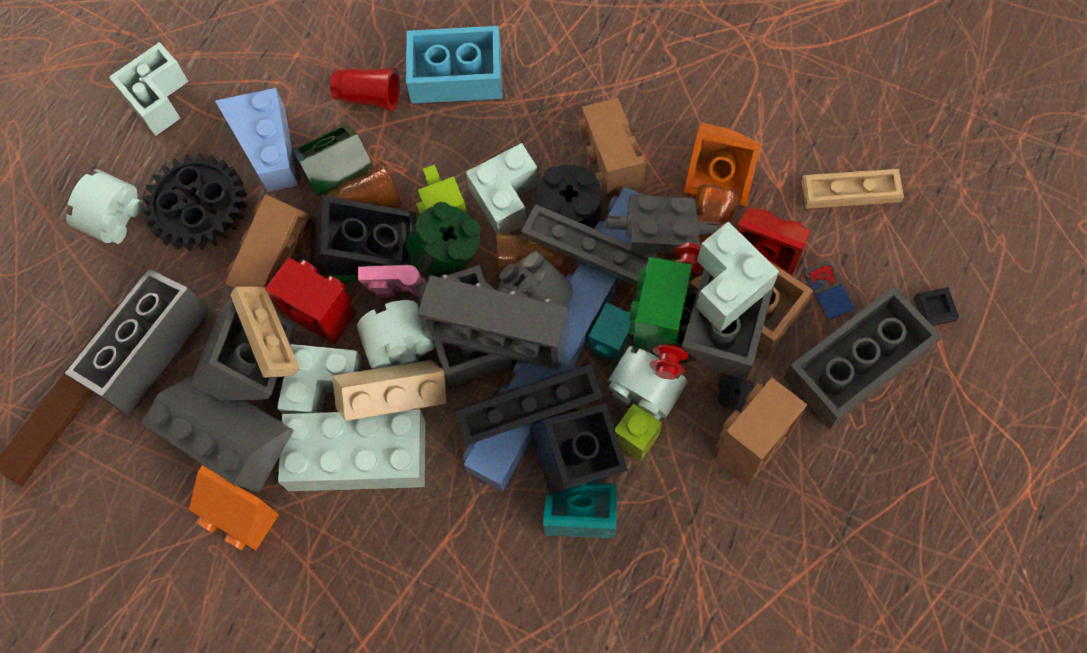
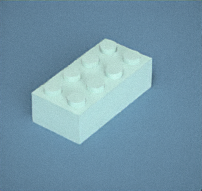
(353, 453)

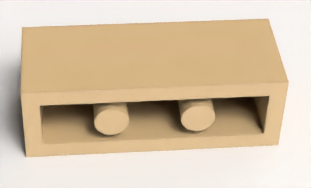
(389, 389)

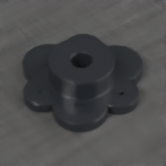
(734, 384)

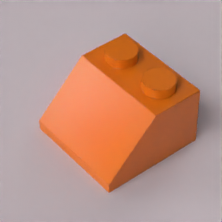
(231, 510)

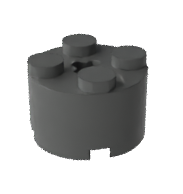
(536, 279)

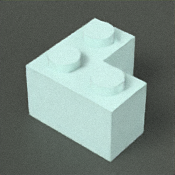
(148, 83)
(499, 184)
(739, 274)
(308, 387)

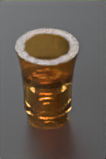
(371, 188)
(715, 205)
(514, 248)

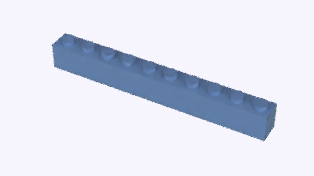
(498, 456)

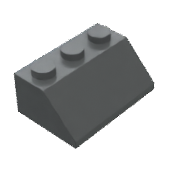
(734, 347)
(228, 363)

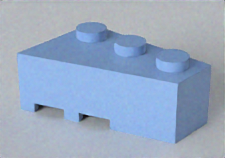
(264, 135)

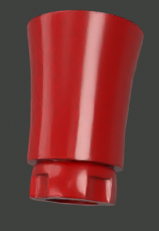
(367, 87)

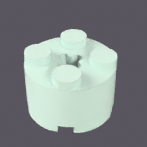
(103, 206)
(394, 335)
(638, 383)

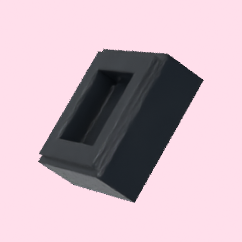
(936, 306)

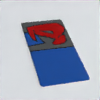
(829, 289)

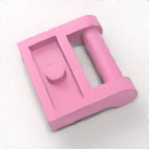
(390, 279)

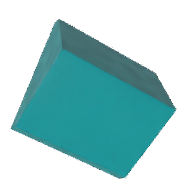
(582, 512)

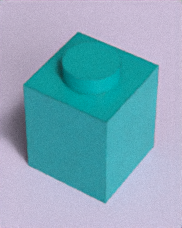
(610, 333)

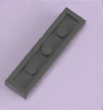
(585, 244)

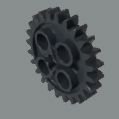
(177, 224)

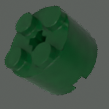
(443, 240)

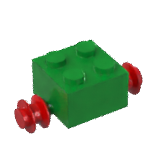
(660, 308)

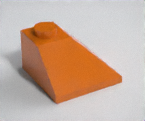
(723, 160)

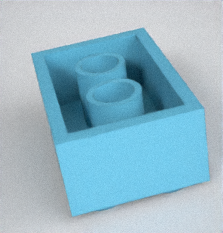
(454, 64)

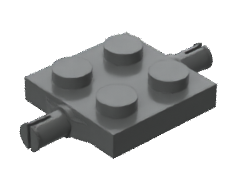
(661, 223)

